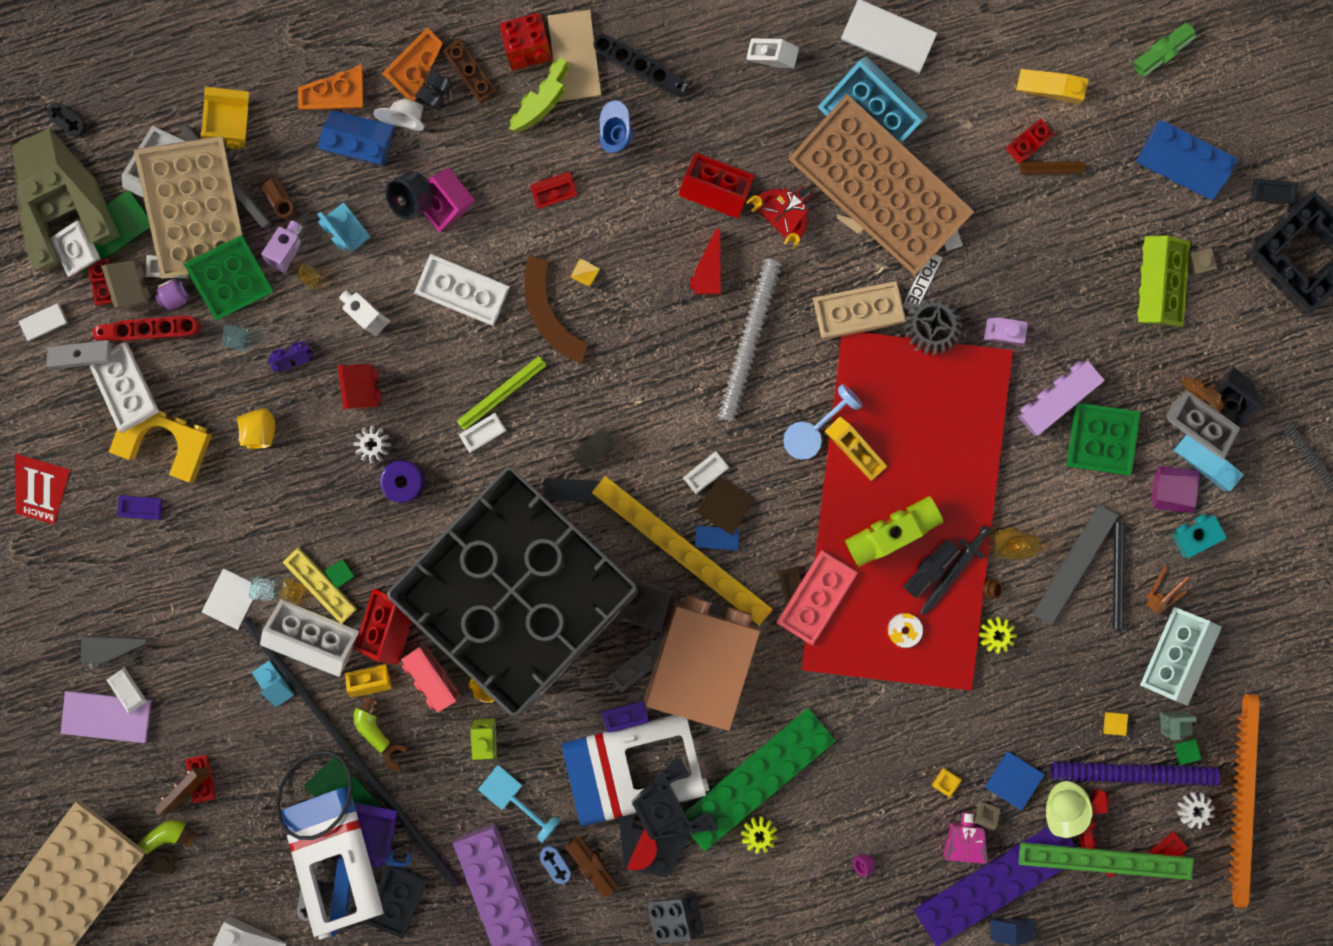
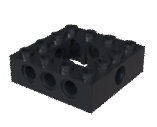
(1303, 294)

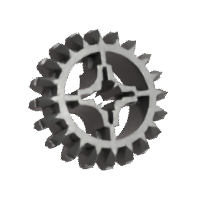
(924, 325)

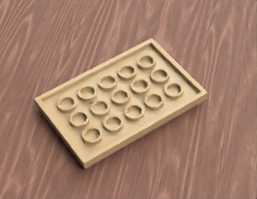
(187, 200)

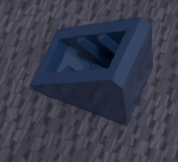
(1012, 930)

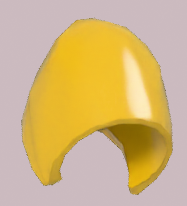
(256, 429)

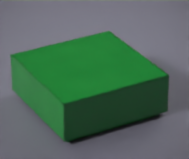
(340, 573)
(1187, 751)

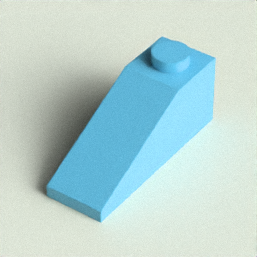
(1207, 463)

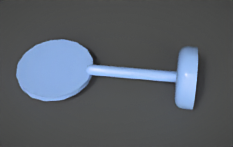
(804, 440)

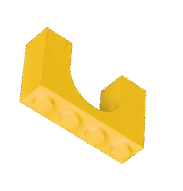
(191, 444)

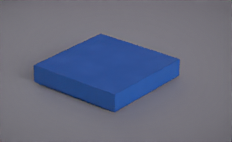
(1014, 780)

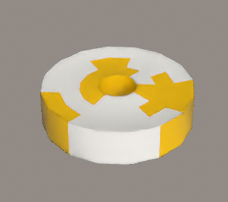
(895, 630)

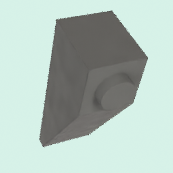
(103, 648)

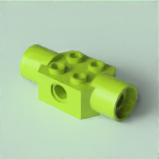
(911, 525)

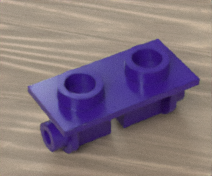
(297, 351)

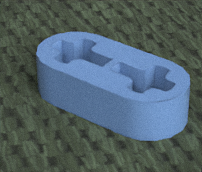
(551, 868)

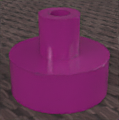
(864, 865)

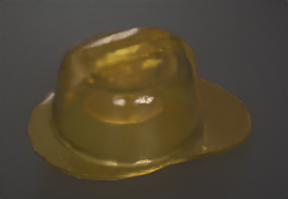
(1014, 544)

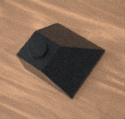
(1238, 396)

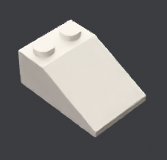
(154, 137)
(241, 934)

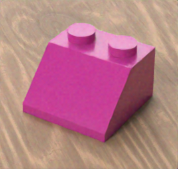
(449, 201)

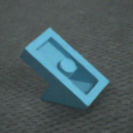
(273, 684)

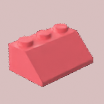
(430, 678)

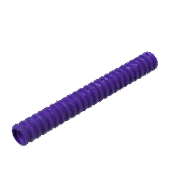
(1135, 773)

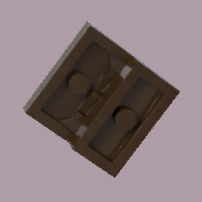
(725, 505)

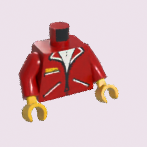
(784, 211)

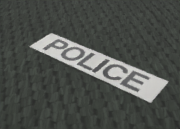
(922, 282)

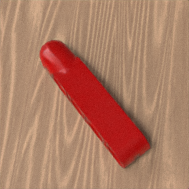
(112, 331)

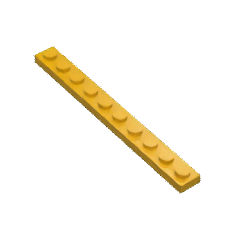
(681, 550)

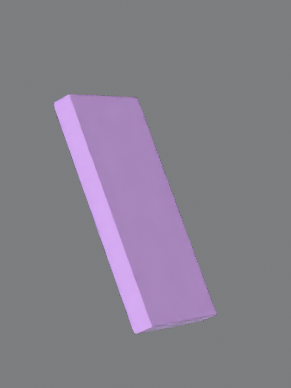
(104, 717)

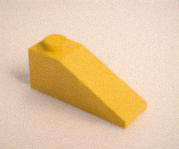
(1053, 85)
(855, 448)

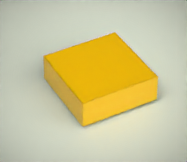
(1115, 723)
(946, 782)

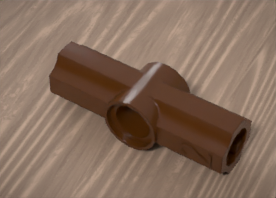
(591, 866)

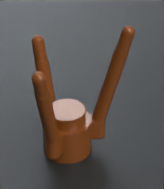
(1158, 603)

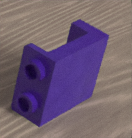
(377, 831)

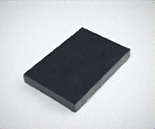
(399, 898)

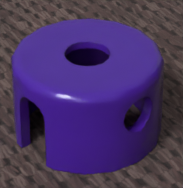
(415, 481)

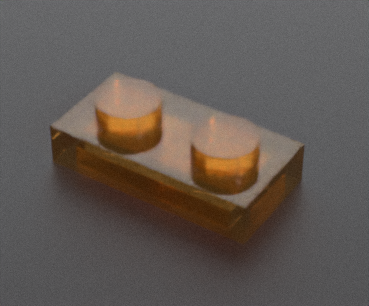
(1197, 388)

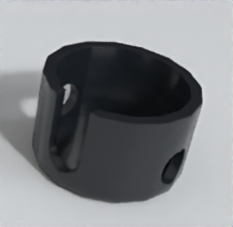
(415, 192)

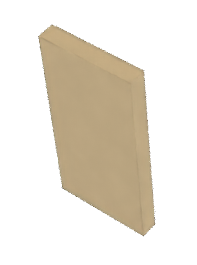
(573, 41)
(859, 310)

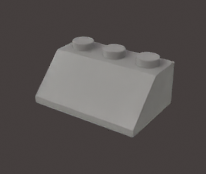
(1203, 423)

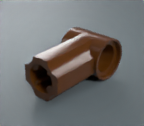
(279, 198)

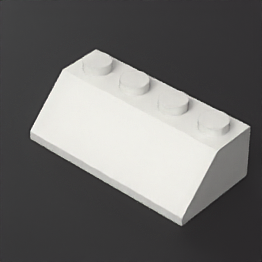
(309, 637)

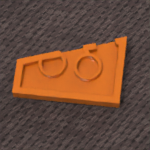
(413, 64)
(336, 92)

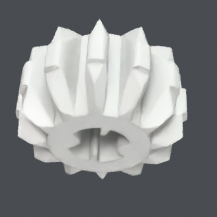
(368, 438)
(1188, 814)

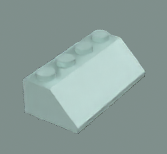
(1181, 656)

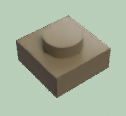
(1202, 261)
(987, 815)

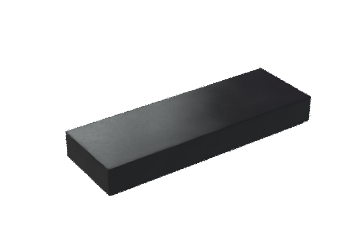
(570, 490)

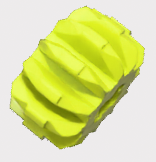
(1005, 637)
(750, 836)

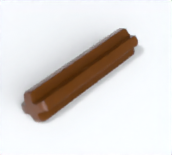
(1063, 167)

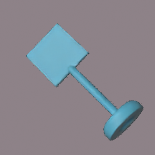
(502, 787)

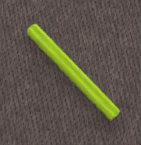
(501, 393)

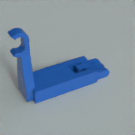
(343, 889)

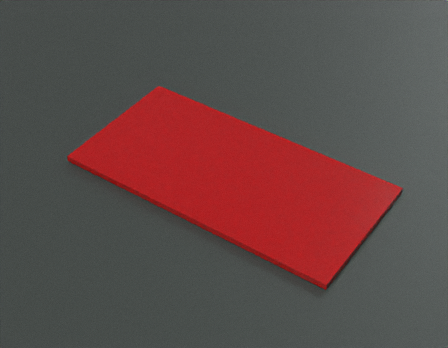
(941, 438)

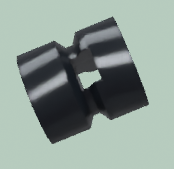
(437, 83)

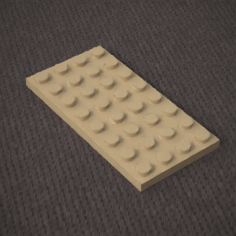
(68, 881)

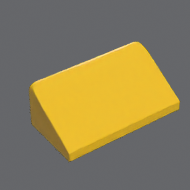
(368, 681)

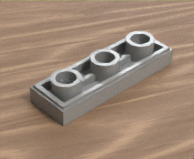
(78, 354)

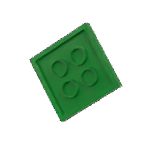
(228, 277)
(1103, 439)

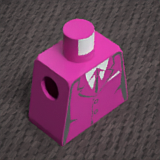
(966, 841)

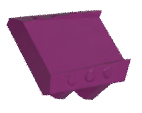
(1175, 489)

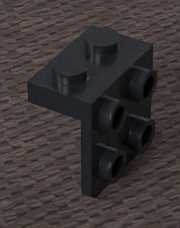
(675, 919)

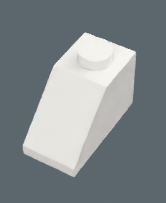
(773, 52)

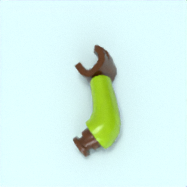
(367, 727)
(165, 833)

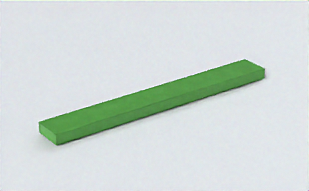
(1106, 861)

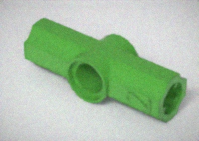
(1164, 49)

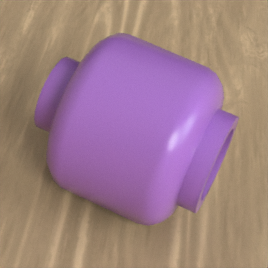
(172, 294)

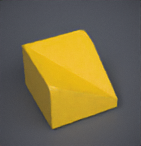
(585, 273)

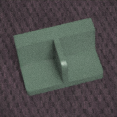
(1176, 724)

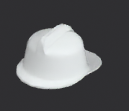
(403, 114)

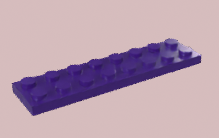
(984, 890)

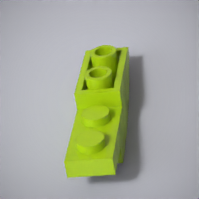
(535, 106)

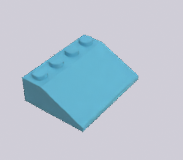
(879, 98)

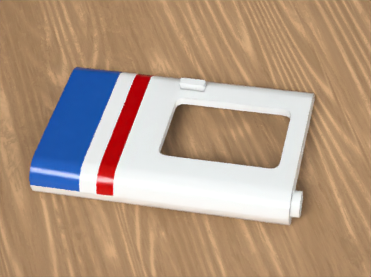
(602, 775)
(344, 839)

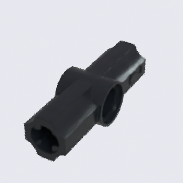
(931, 568)

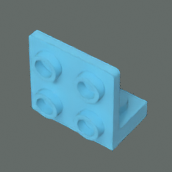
(345, 227)

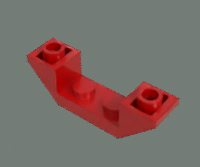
(1099, 804)

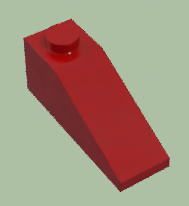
(707, 274)

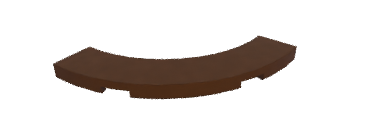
(542, 313)

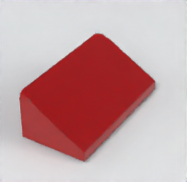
(553, 190)

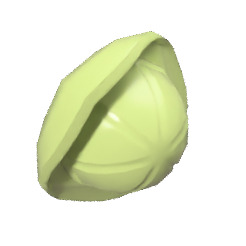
(1068, 810)

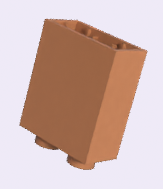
(702, 663)

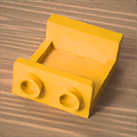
(225, 116)

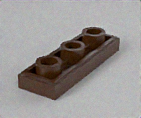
(477, 80)
(181, 790)

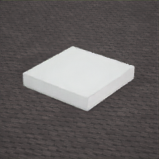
(74, 248)

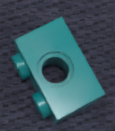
(1211, 535)

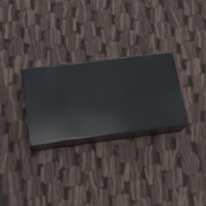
(1274, 191)

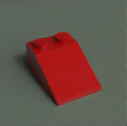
(359, 386)

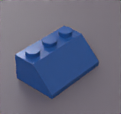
(356, 138)

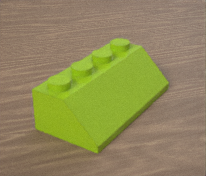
(1163, 281)

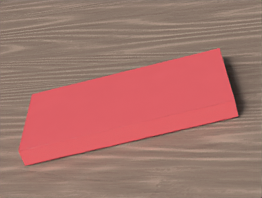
(817, 597)

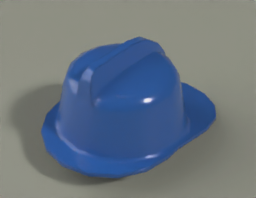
(615, 127)

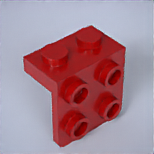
(525, 41)

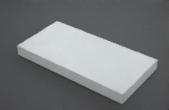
(888, 36)
(462, 290)
(124, 388)

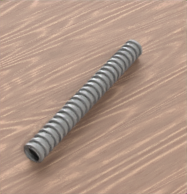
(749, 339)

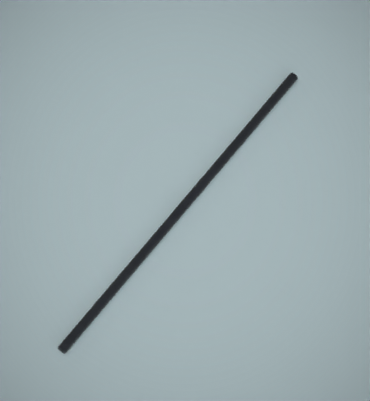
(352, 755)

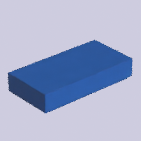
(716, 538)

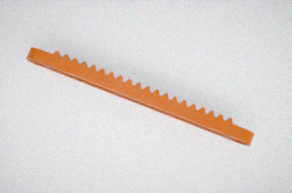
(1245, 800)

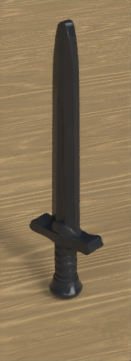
(961, 562)

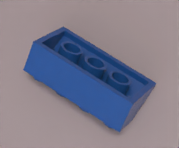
(1186, 160)

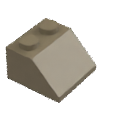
(127, 285)

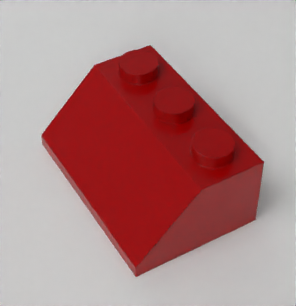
(716, 185)
(383, 630)

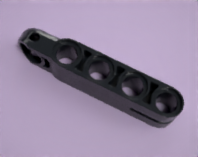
(669, 84)

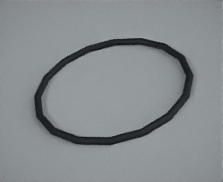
(343, 810)

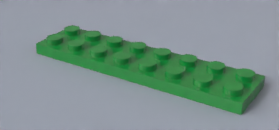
(760, 775)

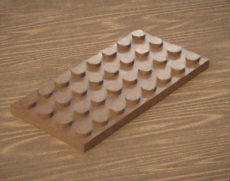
(881, 184)

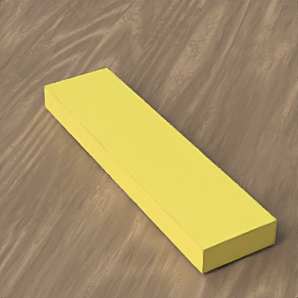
(320, 585)

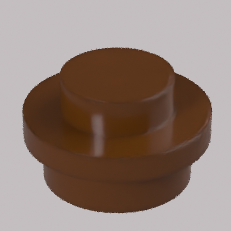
(992, 589)

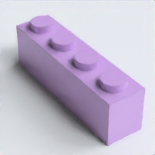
(1060, 398)

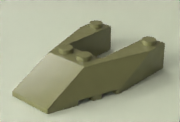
(50, 187)

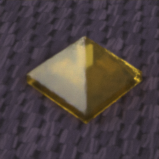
(308, 275)
(291, 591)

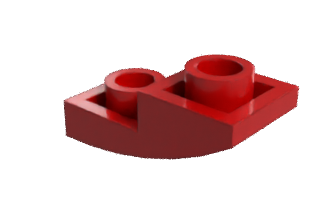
(1029, 141)
(99, 285)
(205, 790)

